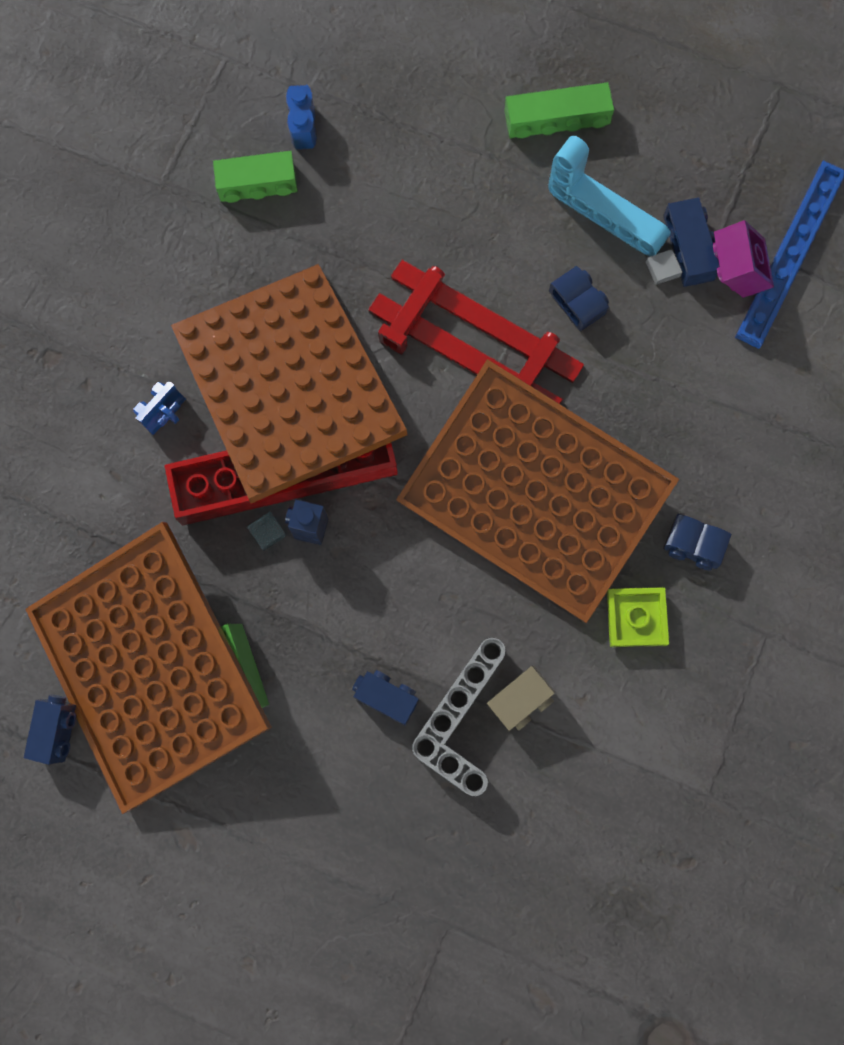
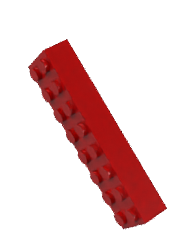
(211, 487)

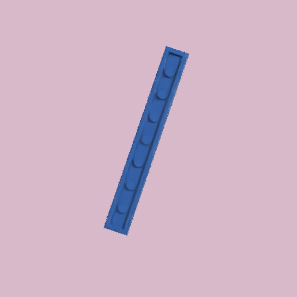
(791, 254)

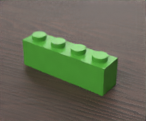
(558, 110)

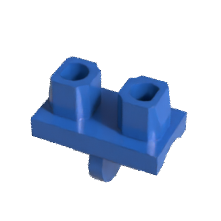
(160, 408)

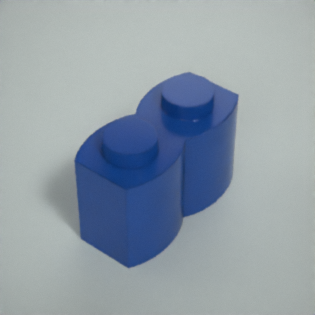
(301, 117)

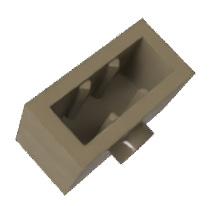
(522, 698)

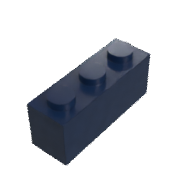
(692, 241)

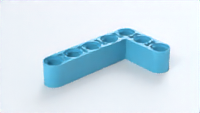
(601, 204)

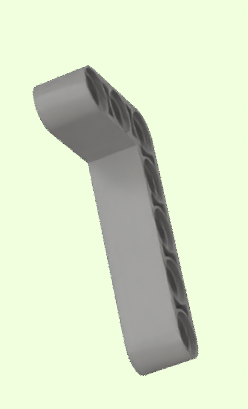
(455, 714)

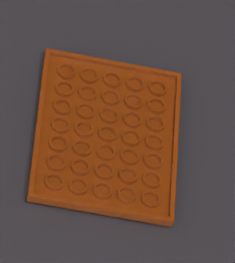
(287, 382)
(537, 490)
(147, 668)

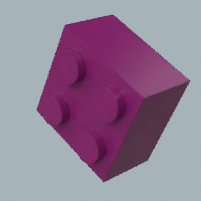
(743, 259)

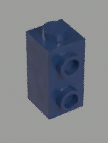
(307, 522)
(384, 697)
(50, 730)

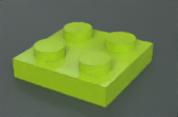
(637, 617)

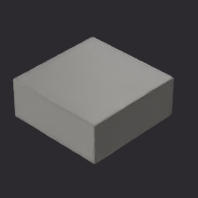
(663, 267)

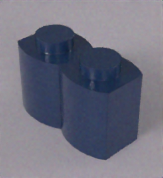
(579, 298)
(697, 542)

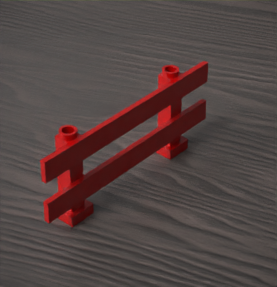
(429, 287)

